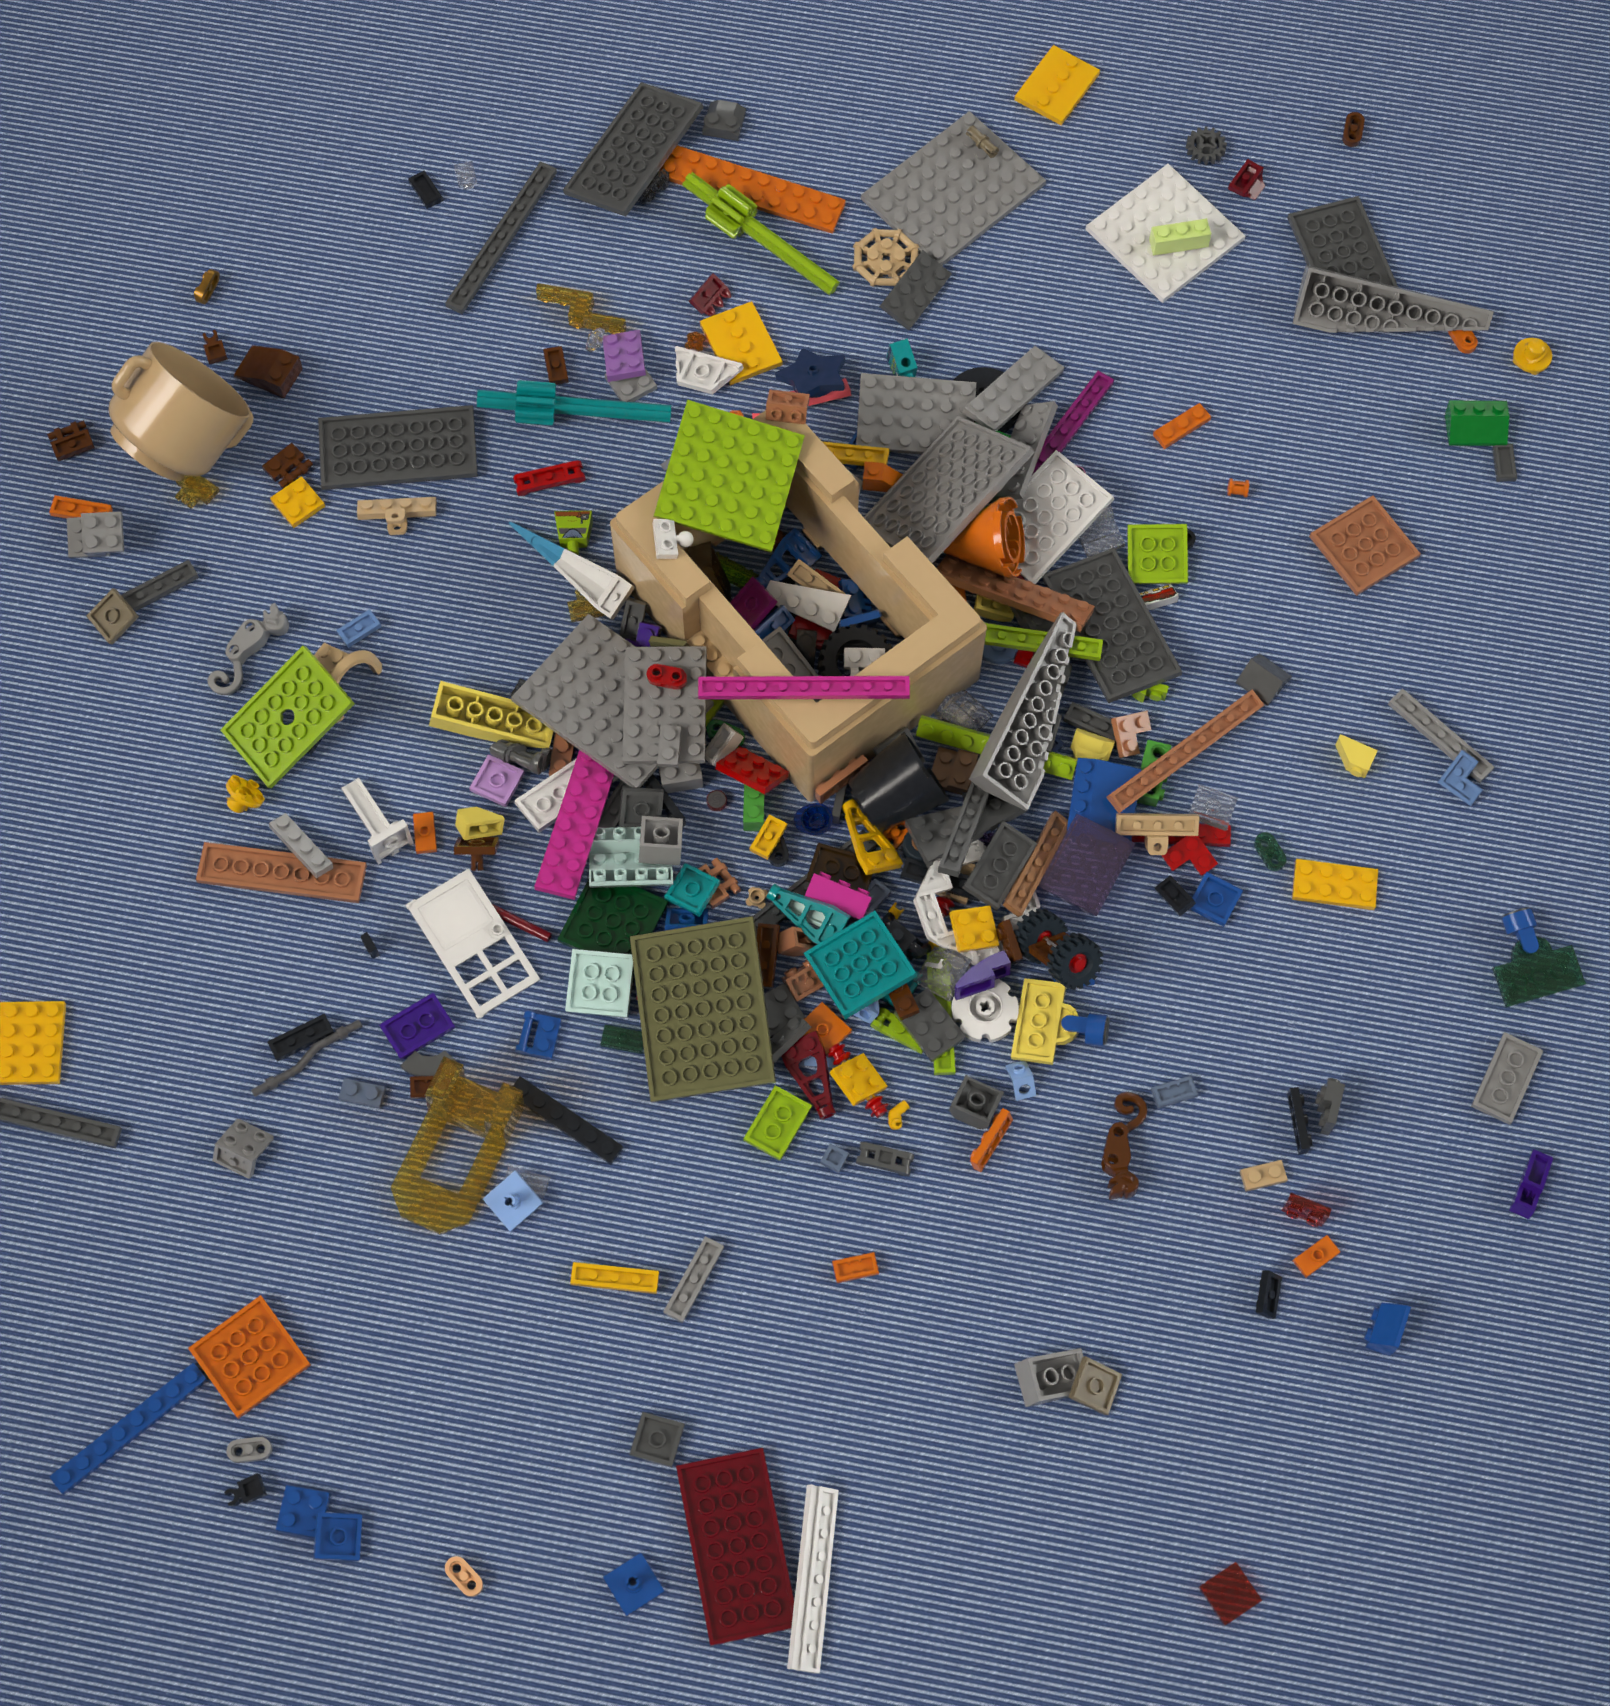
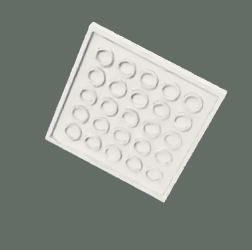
(1156, 202)

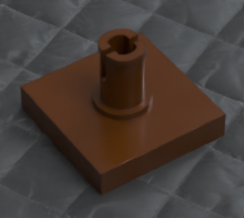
(476, 848)

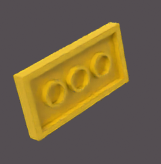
(1335, 884)

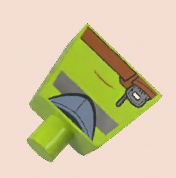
(574, 529)

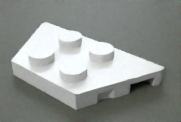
(704, 371)

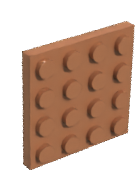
(1364, 545)

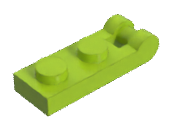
(894, 1030)

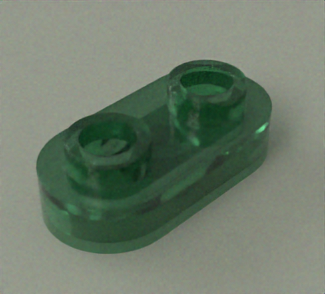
(1272, 851)

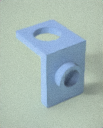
(1021, 1075)

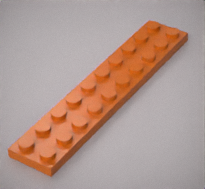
(768, 192)

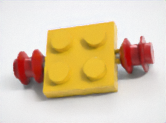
(858, 1079)

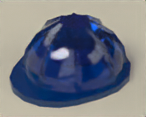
(813, 819)

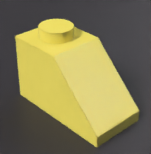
(1355, 755)
(478, 823)

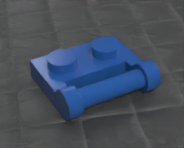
(545, 1036)

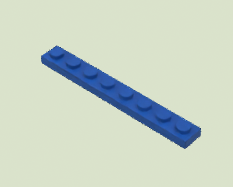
(128, 1428)

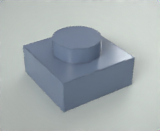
(834, 1158)

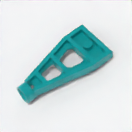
(834, 920)

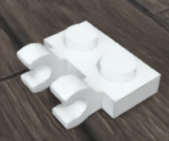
(859, 658)

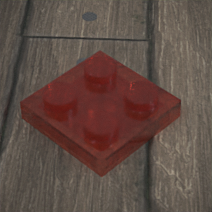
(1308, 1210)

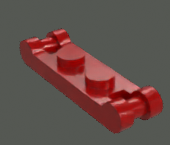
(549, 477)

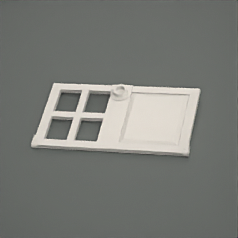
(462, 924)

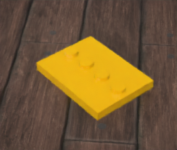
(1057, 85)
(743, 339)

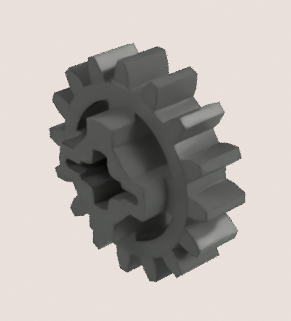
(1206, 145)

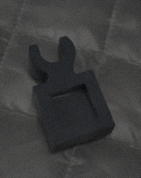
(248, 1491)

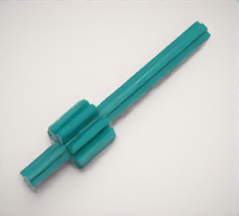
(538, 402)

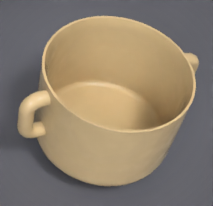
(175, 412)

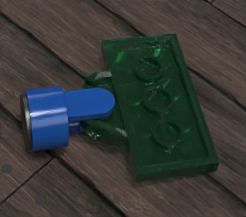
(1534, 966)

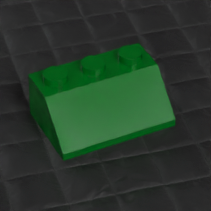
(1477, 423)

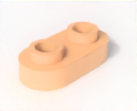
(463, 1577)

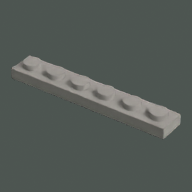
(1437, 732)

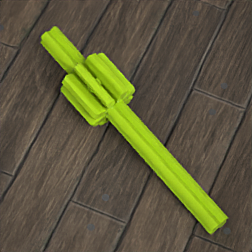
(735, 215)

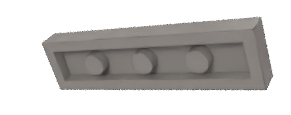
(301, 845)
(693, 1279)

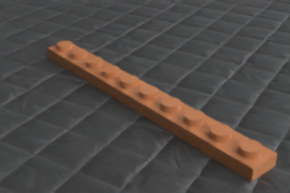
(1185, 751)

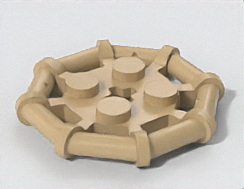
(884, 248)

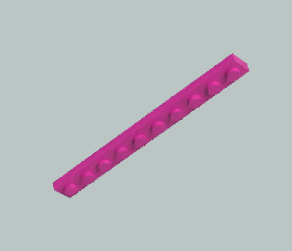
(804, 687)

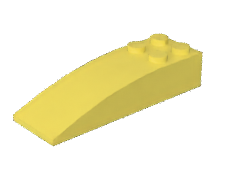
(486, 717)

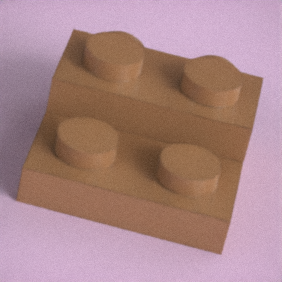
(954, 769)

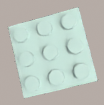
(600, 983)

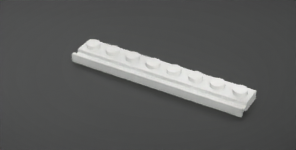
(813, 1579)

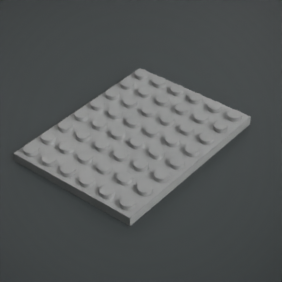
(953, 190)
(947, 487)
(582, 697)

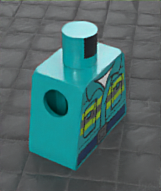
(902, 359)

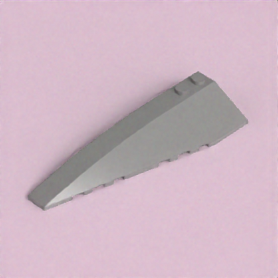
(1354, 304)
(1018, 744)

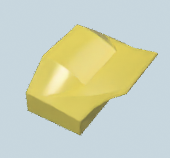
(992, 609)
(1091, 745)

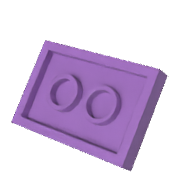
(624, 355)

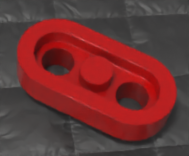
(665, 678)

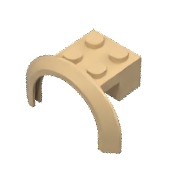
(339, 662)

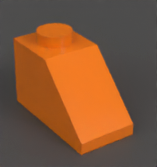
(879, 477)

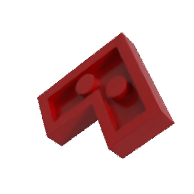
(1190, 849)

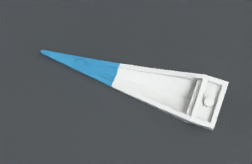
(598, 585)

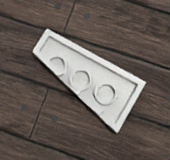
(812, 604)

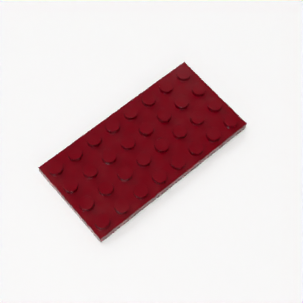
(736, 1546)

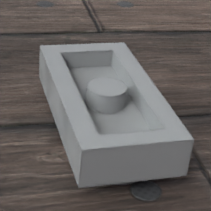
(669, 746)

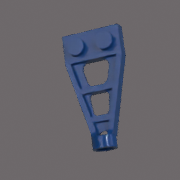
(798, 547)

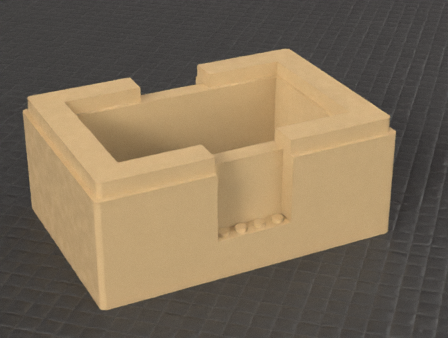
(916, 601)

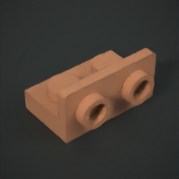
(787, 406)
(802, 981)

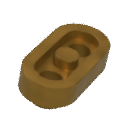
(209, 282)

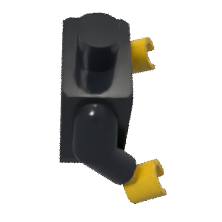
(908, 943)

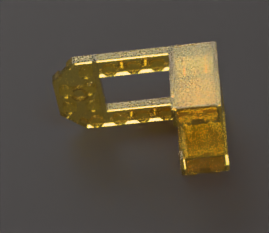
(472, 1108)

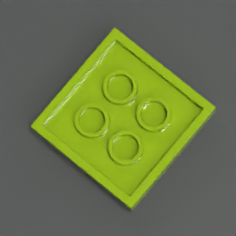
(1157, 553)

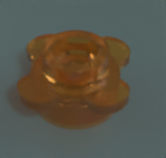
(695, 336)

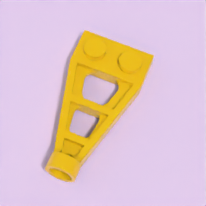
(875, 861)

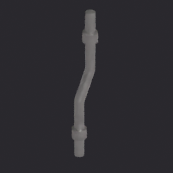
(272, 1082)

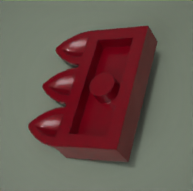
(709, 294)

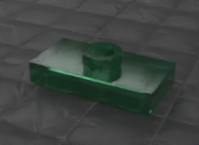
(622, 1039)

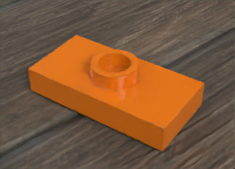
(424, 832)
(1316, 1256)
(855, 1267)

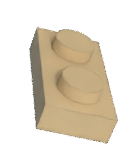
(1263, 1175)

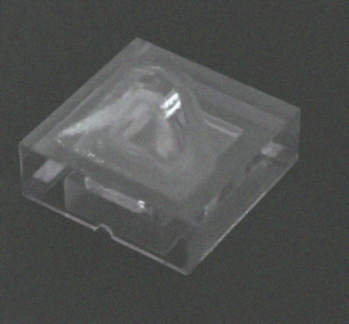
(594, 339)

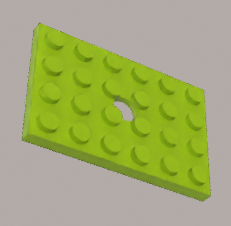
(258, 726)

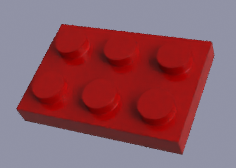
(752, 770)

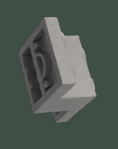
(95, 534)

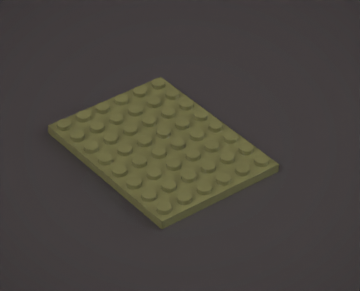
(702, 1009)

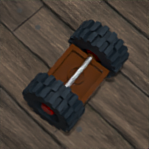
(1070, 958)

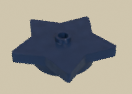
(813, 374)

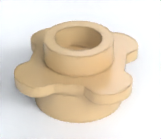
(753, 892)

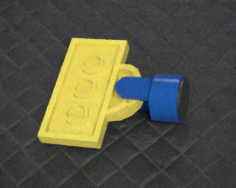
(1049, 1022)

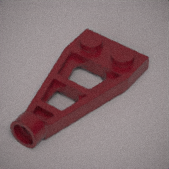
(806, 1047)

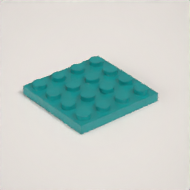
(860, 964)

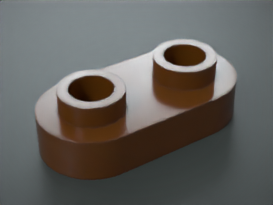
(1353, 131)

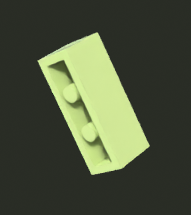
(1180, 236)

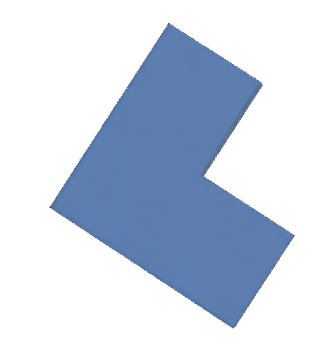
(1456, 778)

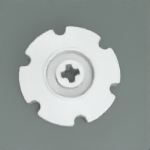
(991, 1023)

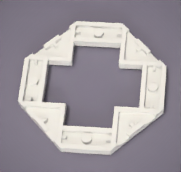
(931, 915)

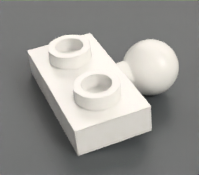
(666, 539)

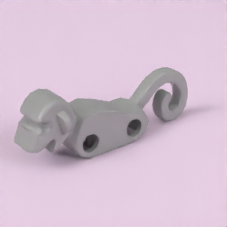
(246, 644)

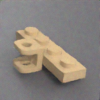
(396, 511)
(1157, 828)

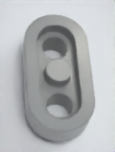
(250, 1449)

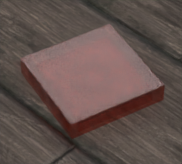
(1230, 1593)

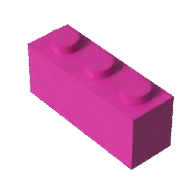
(839, 894)

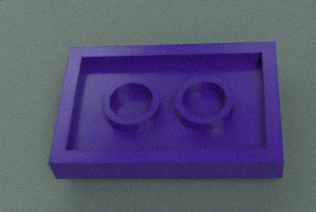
(417, 1026)

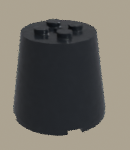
(896, 785)

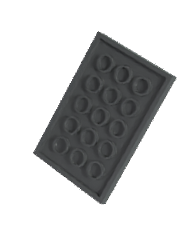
(1341, 240)

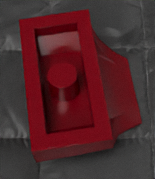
(1248, 180)

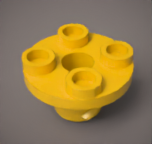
(1532, 355)
(243, 794)

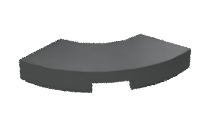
(423, 1065)

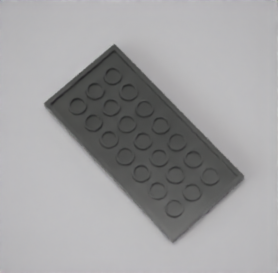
(633, 149)
(397, 447)
(1132, 647)

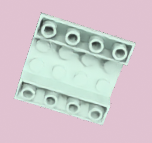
(616, 861)

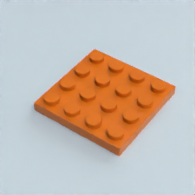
(249, 1356)

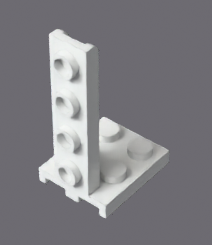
(385, 837)

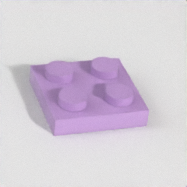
(497, 780)

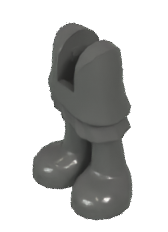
(515, 752)

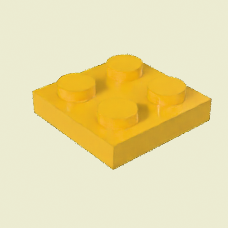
(297, 502)
(974, 929)

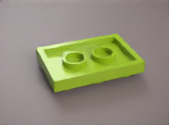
(777, 1123)

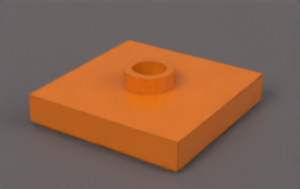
(829, 1026)

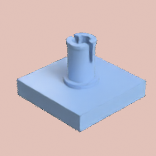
(513, 1201)

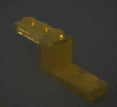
(581, 308)

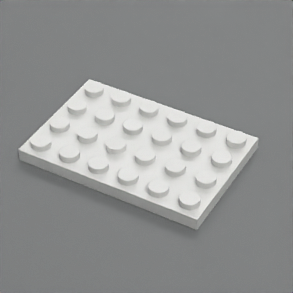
(1056, 512)

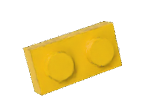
(768, 837)

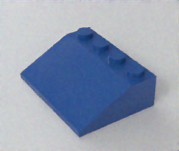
(1092, 785)

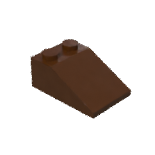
(270, 369)

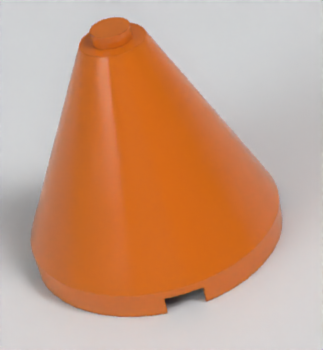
(993, 539)

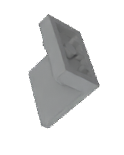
(241, 1147)

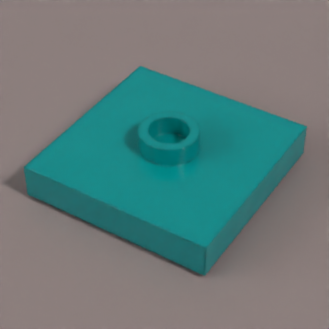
(692, 889)

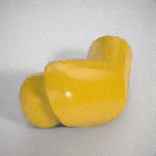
(895, 1113)

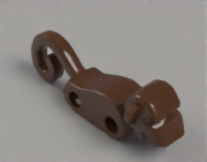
(1118, 1150)

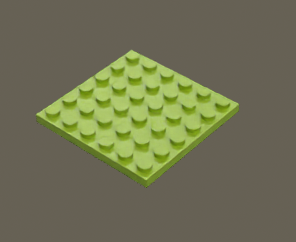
(729, 476)

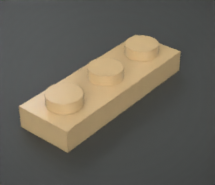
(808, 577)

